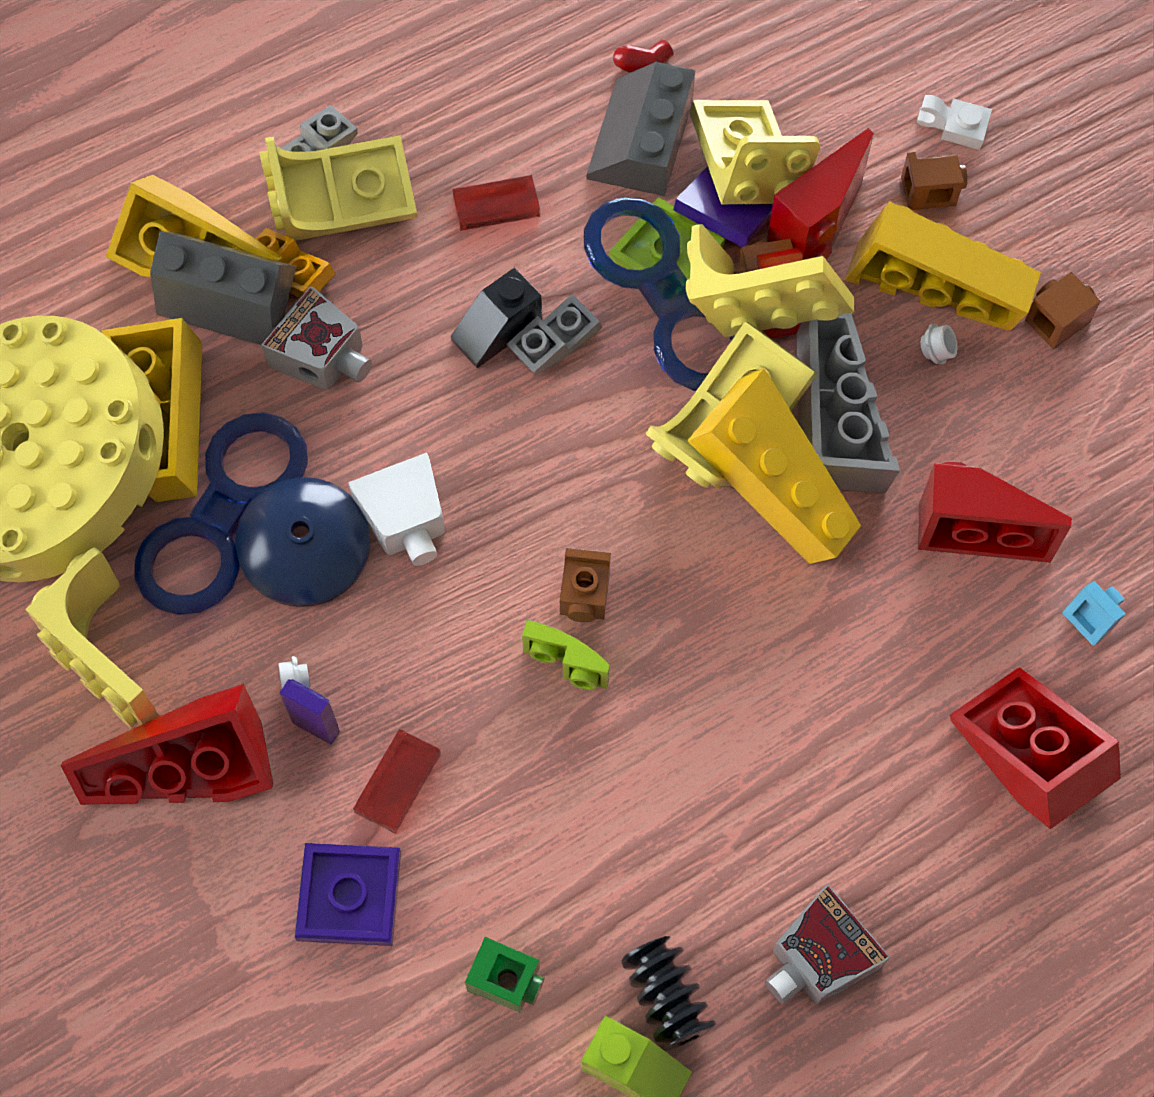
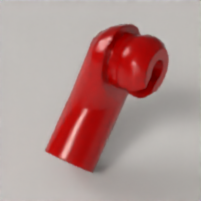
(633, 58)

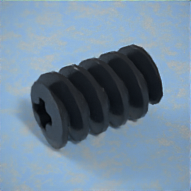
(666, 993)

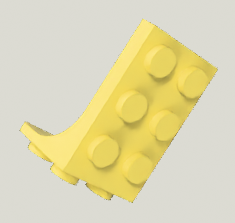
(747, 150)
(338, 187)
(763, 297)
(745, 354)
(64, 616)

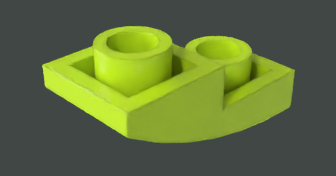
(580, 663)

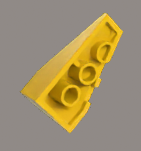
(160, 206)

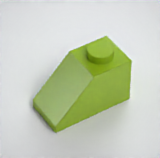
(633, 1063)

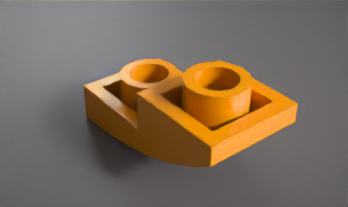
(309, 269)

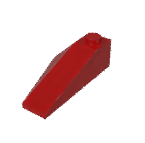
(195, 751)

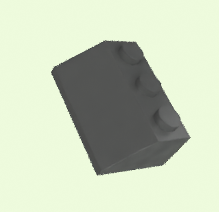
(643, 128)
(219, 287)

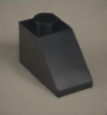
(497, 317)

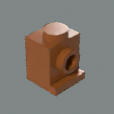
(933, 181)
(585, 568)

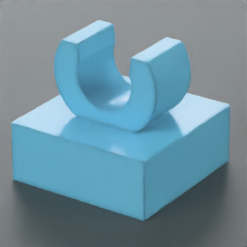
(1095, 611)

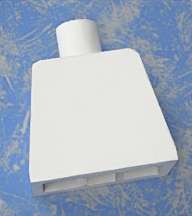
(402, 508)

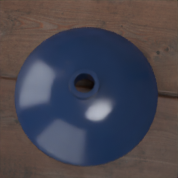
(305, 568)

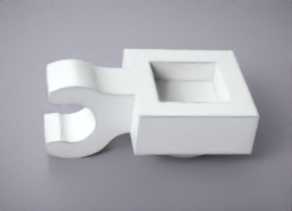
(961, 122)

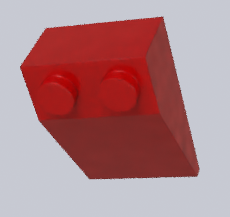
(818, 201)
(985, 516)
(1039, 746)

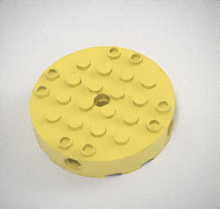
(73, 444)

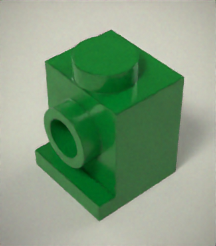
(494, 961)

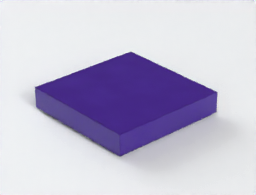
(732, 221)
(348, 894)

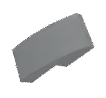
(323, 131)
(557, 336)

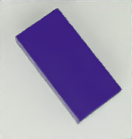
(310, 711)

